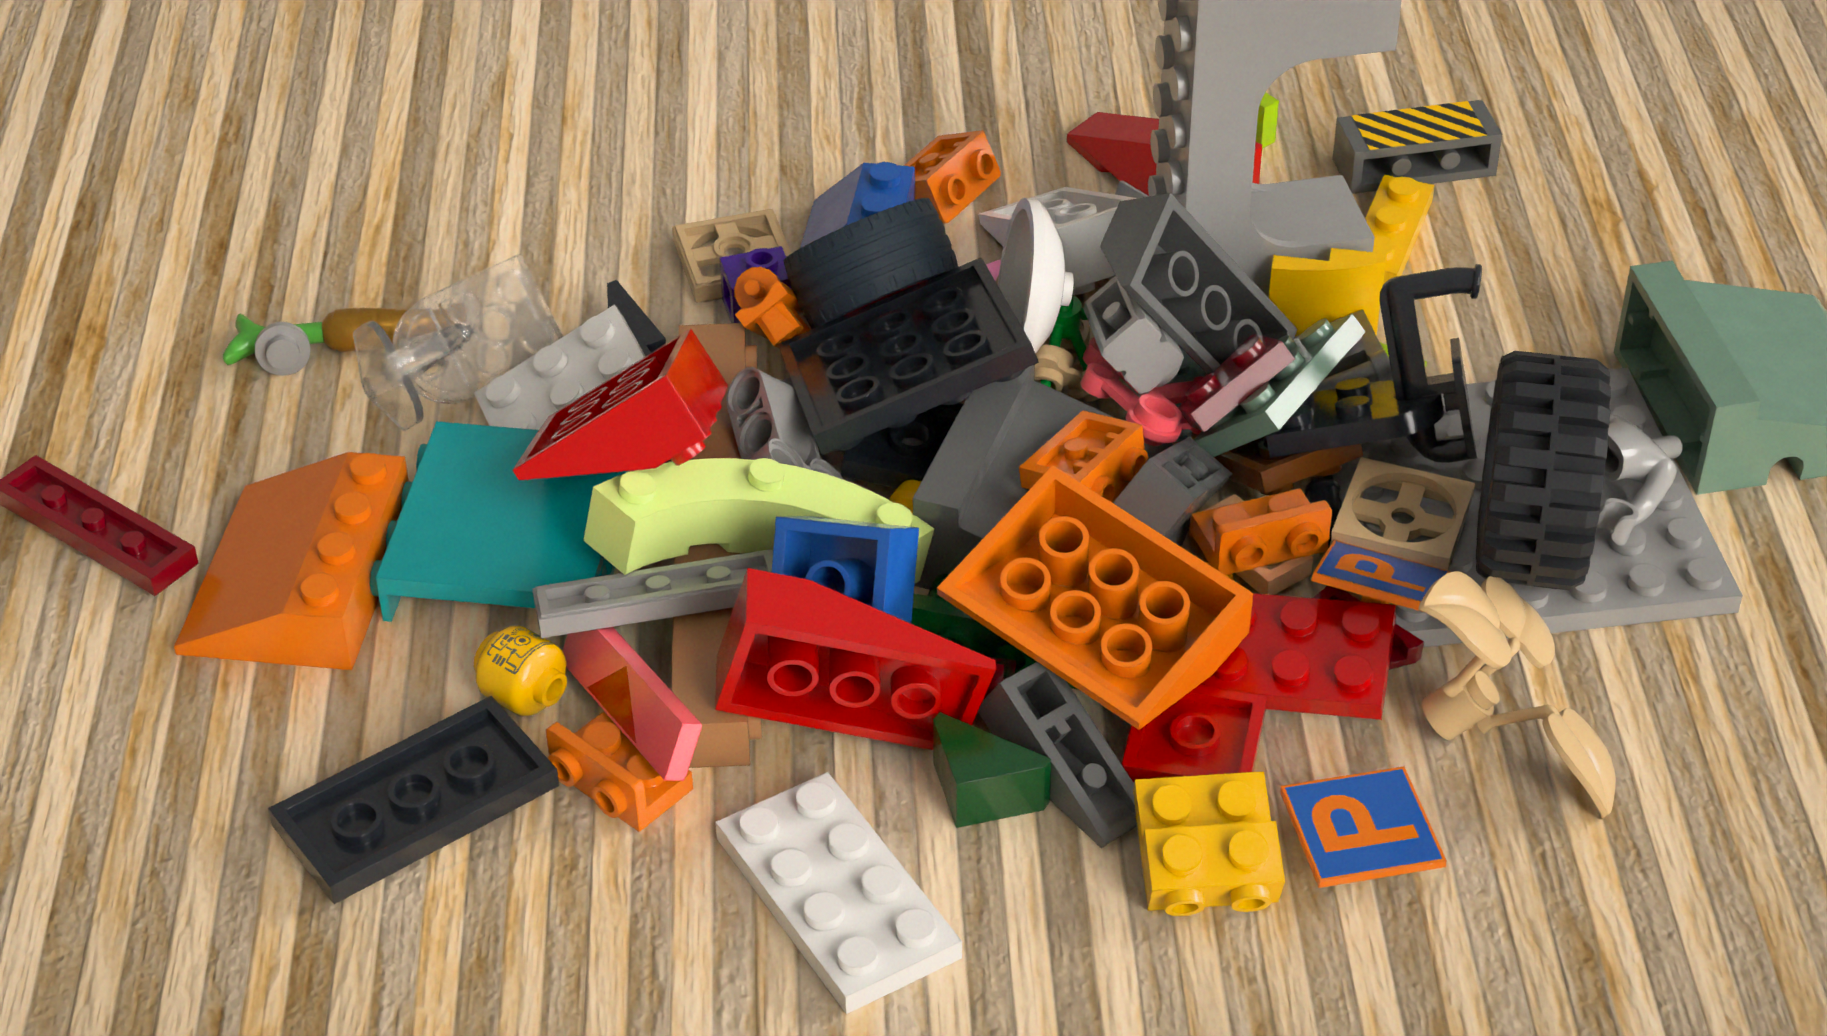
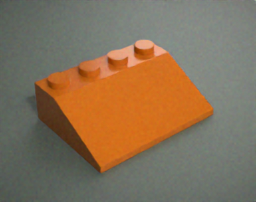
(298, 565)
(1101, 599)

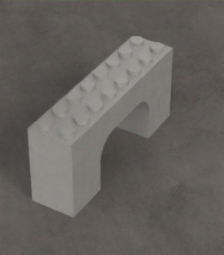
(1213, 77)

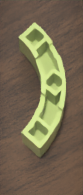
(725, 503)

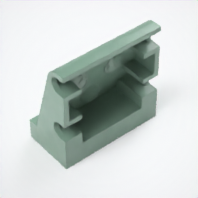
(1728, 374)

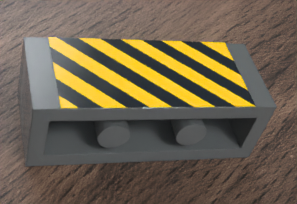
(1417, 143)

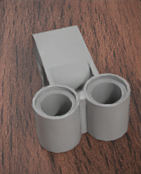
(772, 422)

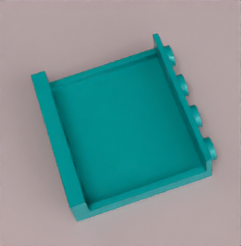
(479, 530)

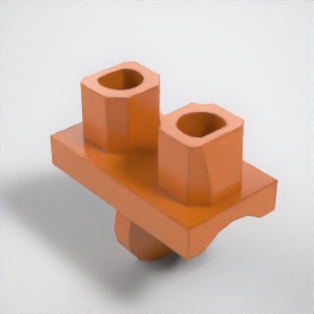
(768, 306)

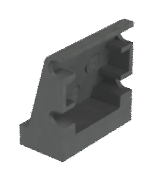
(978, 465)

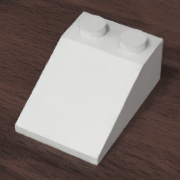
(1081, 223)

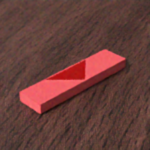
(634, 699)

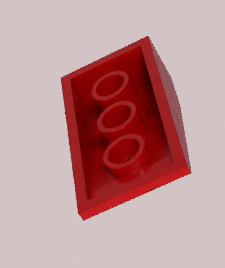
(841, 665)

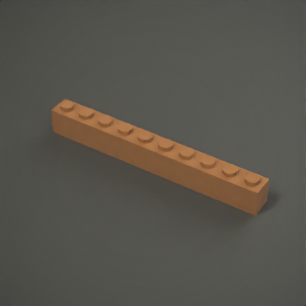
(698, 636)

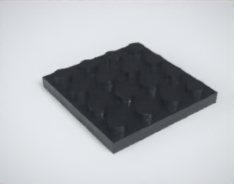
(906, 356)

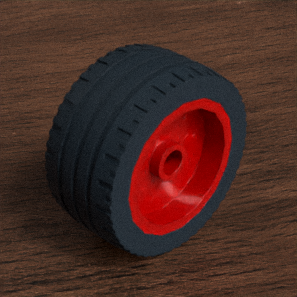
(869, 261)

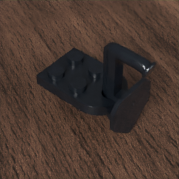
(1397, 407)

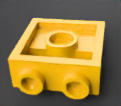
(1208, 843)

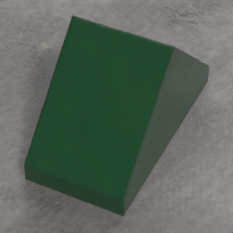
(986, 774)

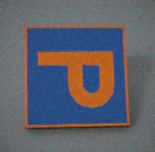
(1376, 575)
(1362, 827)

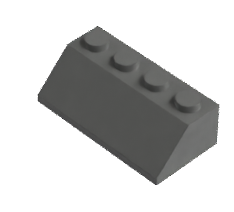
(1187, 280)

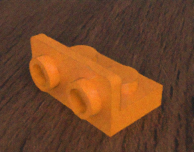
(954, 171)
(1094, 451)
(1262, 531)
(612, 772)

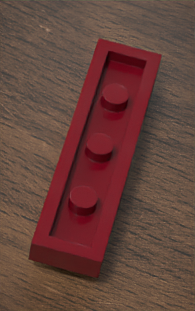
(96, 525)

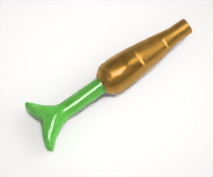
(334, 330)

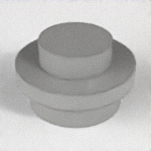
(282, 348)

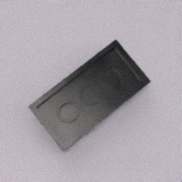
(412, 798)

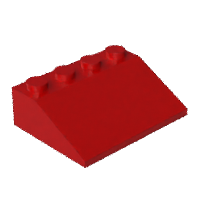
(634, 419)

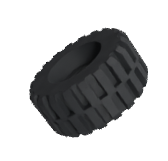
(1543, 470)

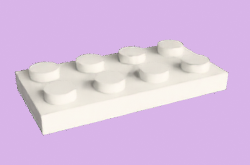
(838, 892)

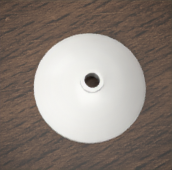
(1034, 271)

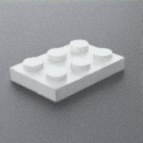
(560, 372)

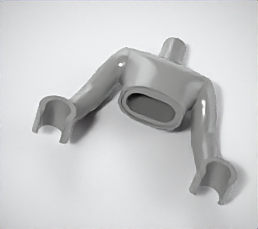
(1641, 459)

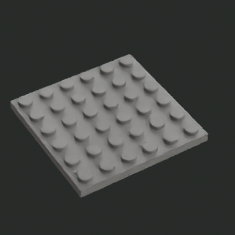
(1659, 575)

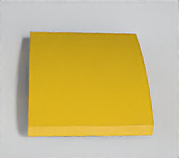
(1327, 289)

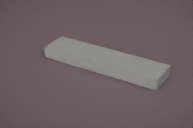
(644, 594)

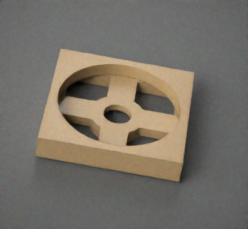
(731, 233)
(1412, 488)

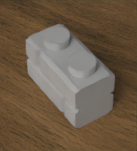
(1132, 339)

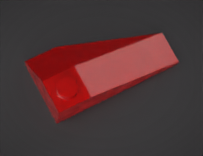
(1123, 147)

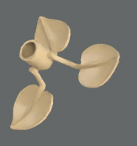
(1481, 621)

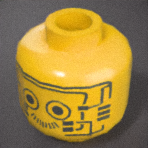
(520, 670)

